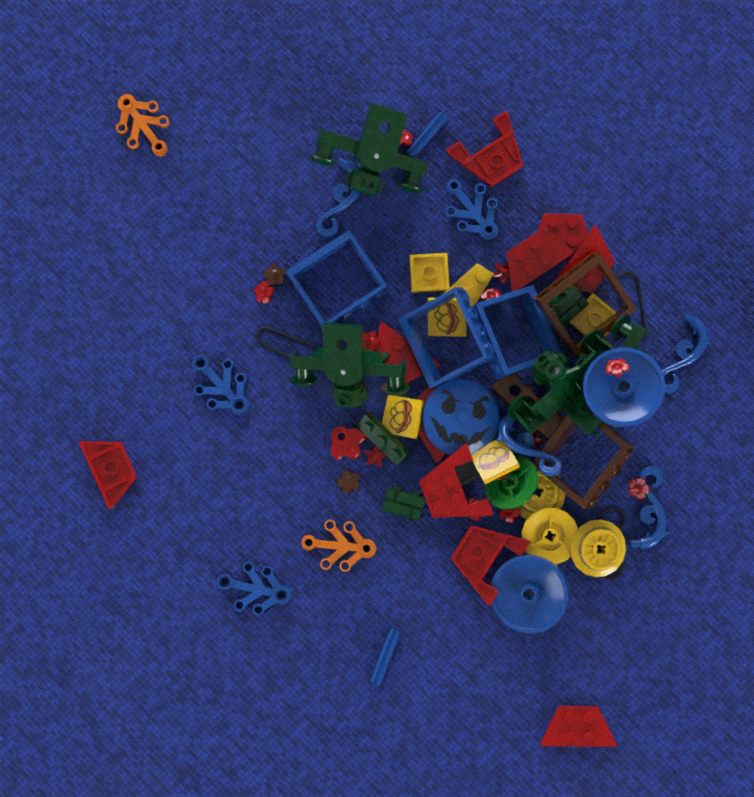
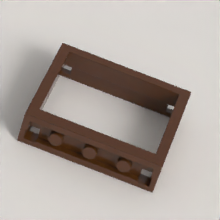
(566, 281)
(603, 481)

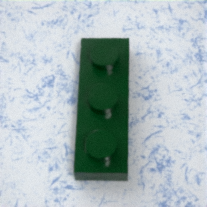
(383, 438)

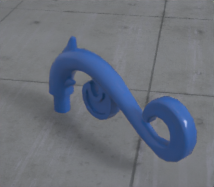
(344, 202)
(687, 359)
(525, 449)
(656, 508)

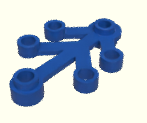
(474, 211)
(223, 387)
(257, 589)

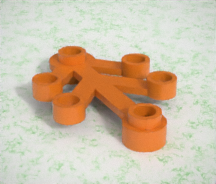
(141, 121)
(342, 546)

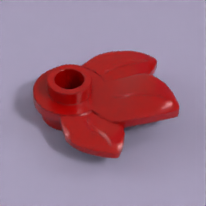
(348, 445)

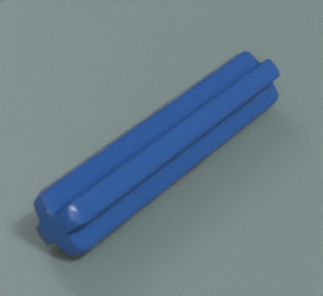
(426, 135)
(385, 657)

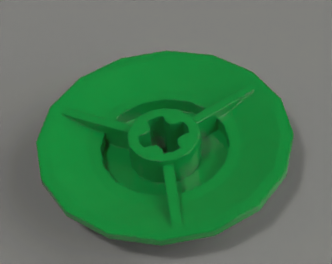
(506, 496)

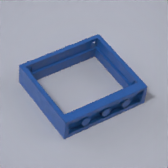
(323, 253)
(539, 322)
(420, 349)

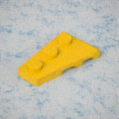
(474, 282)

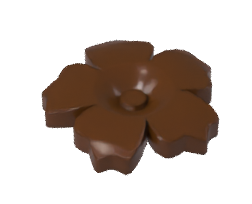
(274, 275)
(348, 482)

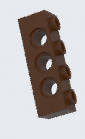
(501, 389)

